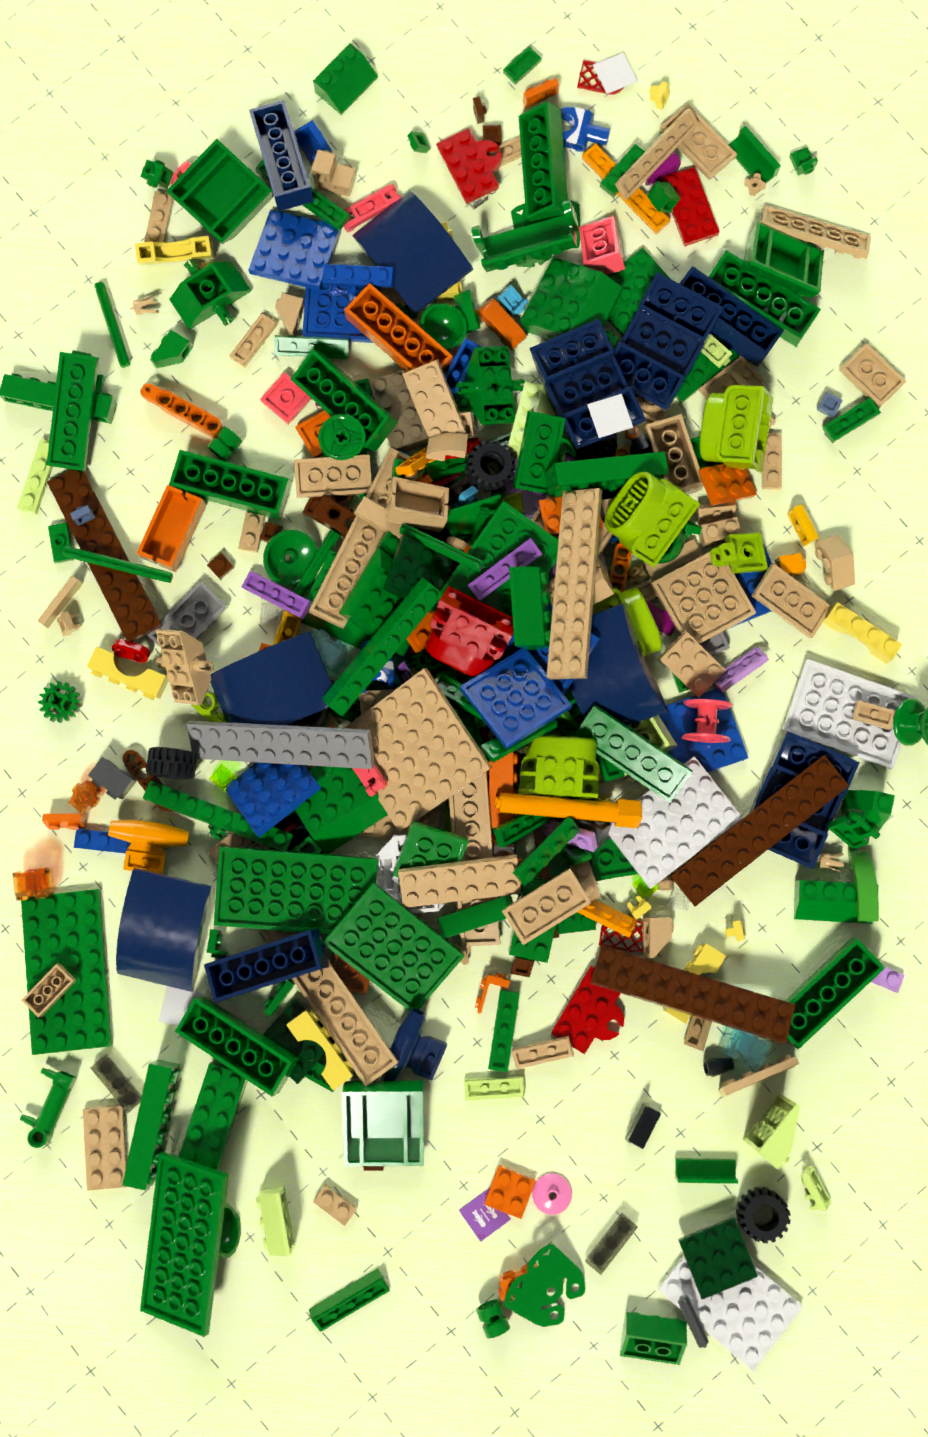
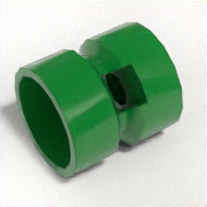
(224, 444)
(496, 1325)

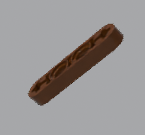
(143, 782)

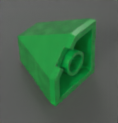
(873, 805)

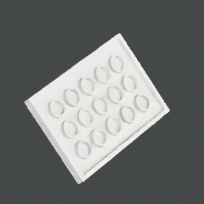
(824, 712)
(676, 829)
(741, 1318)

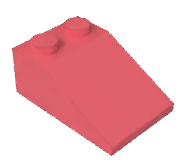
(602, 246)

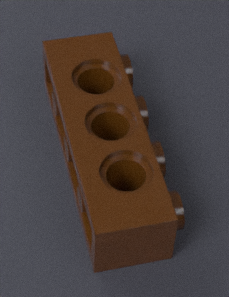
(322, 516)

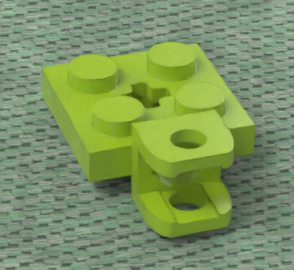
(733, 554)

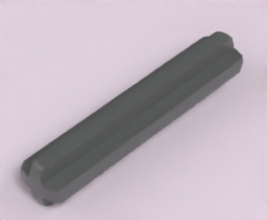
(693, 1321)

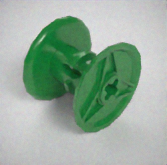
(342, 437)
(911, 722)

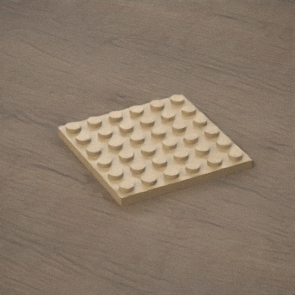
(419, 749)

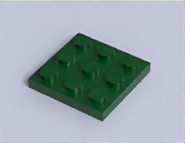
(411, 564)
(307, 1051)
(717, 1258)

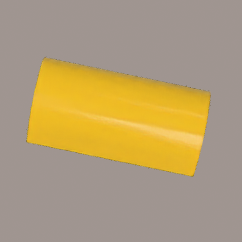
(803, 525)
(287, 628)

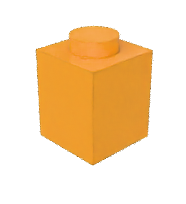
(792, 564)

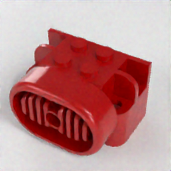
(467, 633)

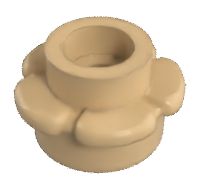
(666, 884)

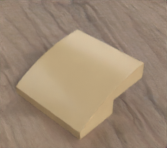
(447, 444)

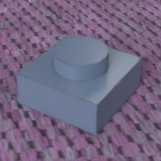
(829, 405)
(82, 515)

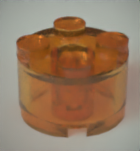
(32, 883)

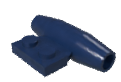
(413, 1051)

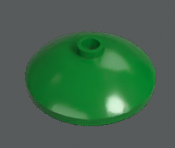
(301, 552)

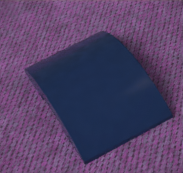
(418, 249)
(665, 340)
(580, 371)
(618, 672)
(274, 684)
(789, 760)
(161, 929)

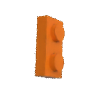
(540, 93)
(69, 821)

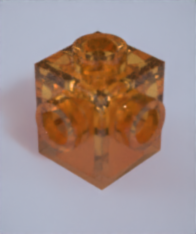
(85, 796)

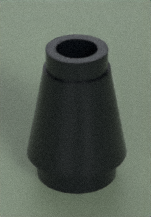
(717, 1066)

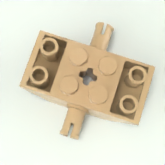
(185, 665)

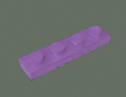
(500, 571)
(276, 594)

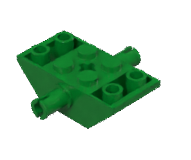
(197, 304)
(491, 385)

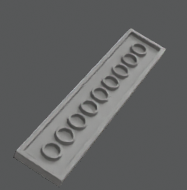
(282, 744)

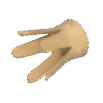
(139, 305)
(825, 862)

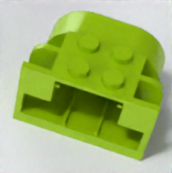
(736, 427)
(649, 515)
(640, 616)
(561, 768)

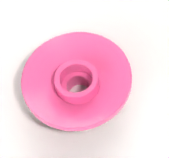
(552, 1183)

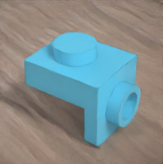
(512, 300)
(466, 497)

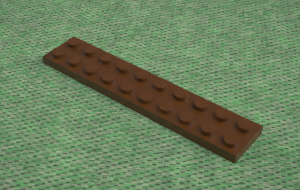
(121, 589)
(759, 830)
(693, 994)

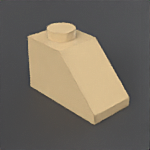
(290, 312)
(656, 934)

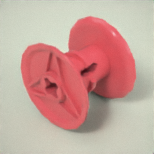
(706, 720)

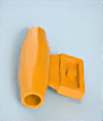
(147, 842)

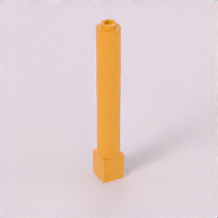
(623, 812)

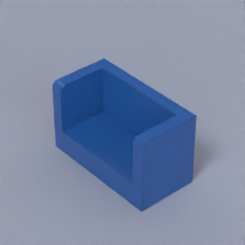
(311, 140)

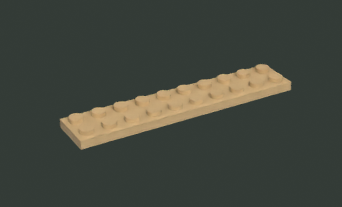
(355, 550)
(574, 584)
(472, 819)
(343, 1018)

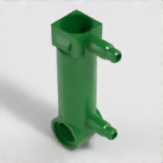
(52, 1107)

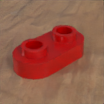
(131, 651)

